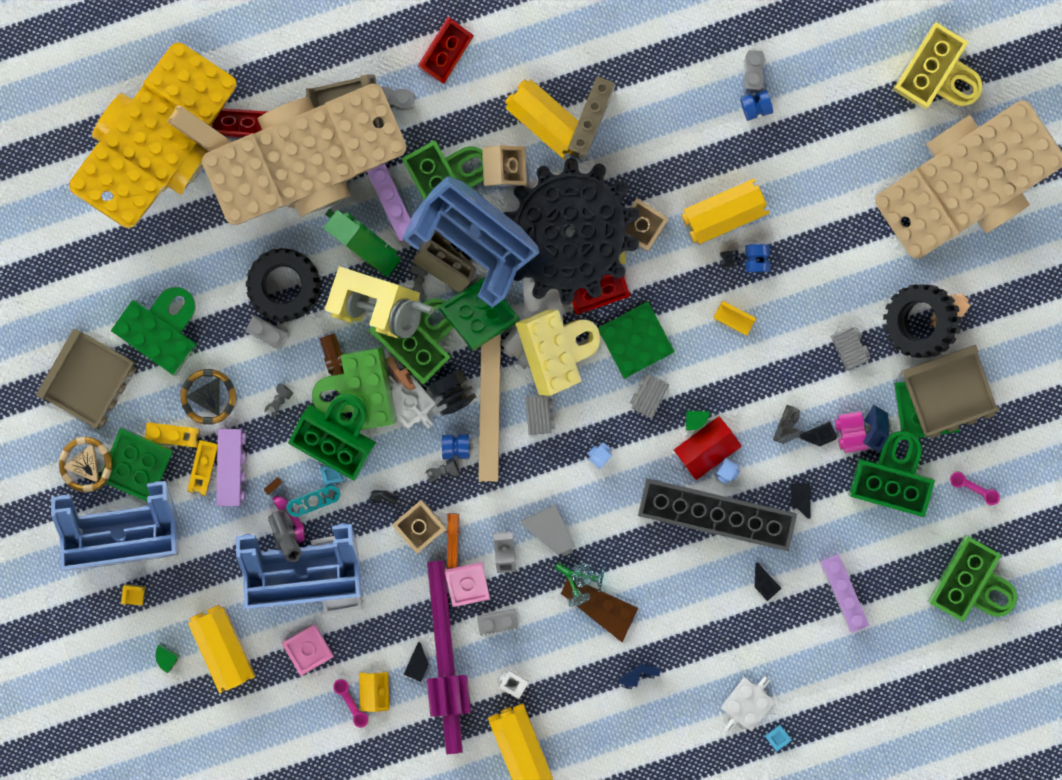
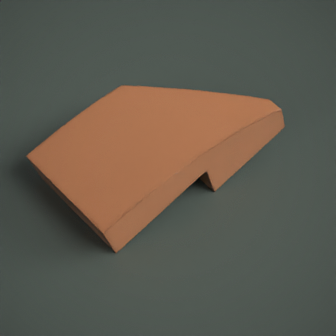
(402, 376)

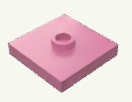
(467, 584)
(307, 649)

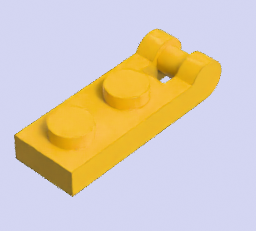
(171, 434)
(203, 467)

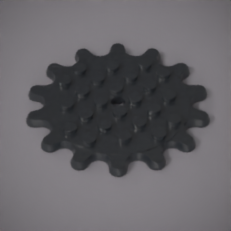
(598, 223)

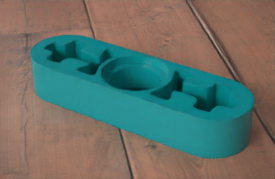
(301, 511)

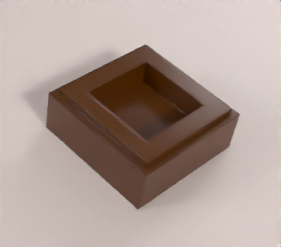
(273, 485)

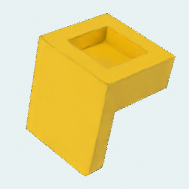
(133, 594)

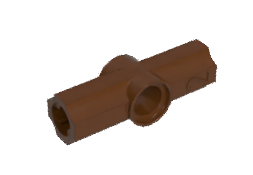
(332, 354)

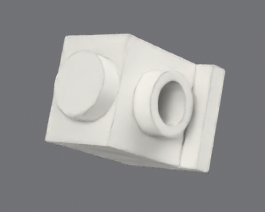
(515, 690)

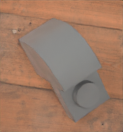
(504, 552)

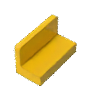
(734, 318)
(374, 691)

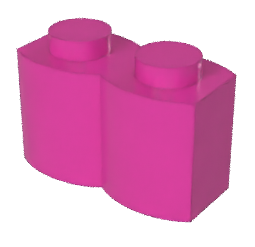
(852, 432)

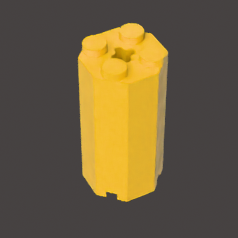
(543, 116)
(725, 212)
(221, 648)
(519, 744)

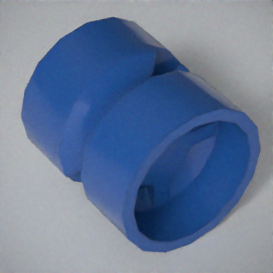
(756, 105)
(757, 251)
(455, 446)

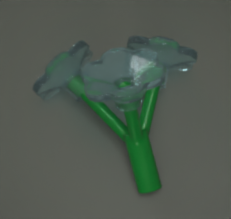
(582, 576)

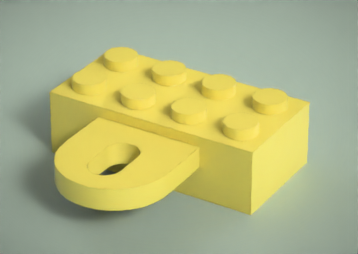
(936, 69)
(554, 350)

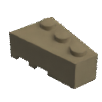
(444, 262)

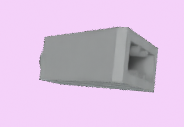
(551, 530)

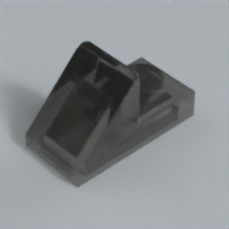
(785, 430)

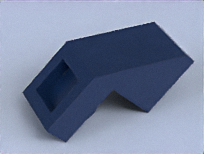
(880, 428)
(631, 678)

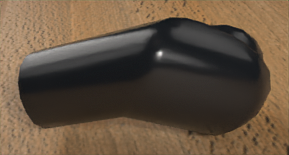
(385, 495)

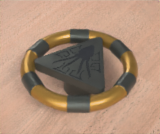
(208, 396)

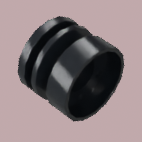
(451, 392)

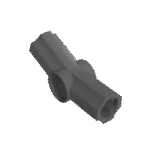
(284, 537)

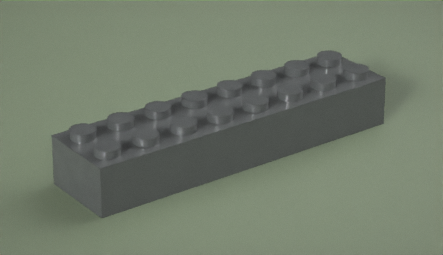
(717, 514)

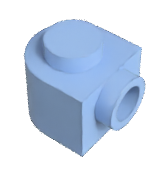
(600, 455)
(727, 471)

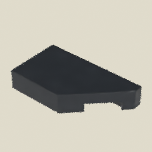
(820, 435)
(801, 498)
(764, 583)
(418, 664)

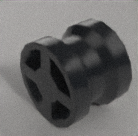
(729, 258)

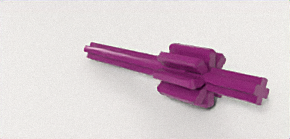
(446, 693)

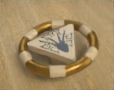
(85, 464)

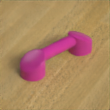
(990, 496)
(299, 532)
(359, 718)

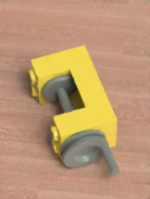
(393, 314)

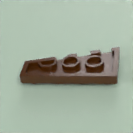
(605, 609)

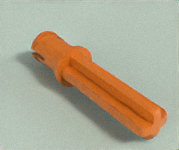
(452, 547)

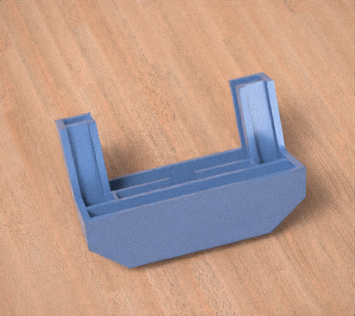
(476, 230)
(116, 535)
(318, 575)

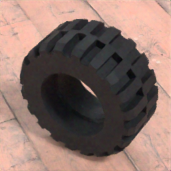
(309, 284)
(898, 315)

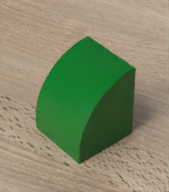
(696, 419)
(165, 658)

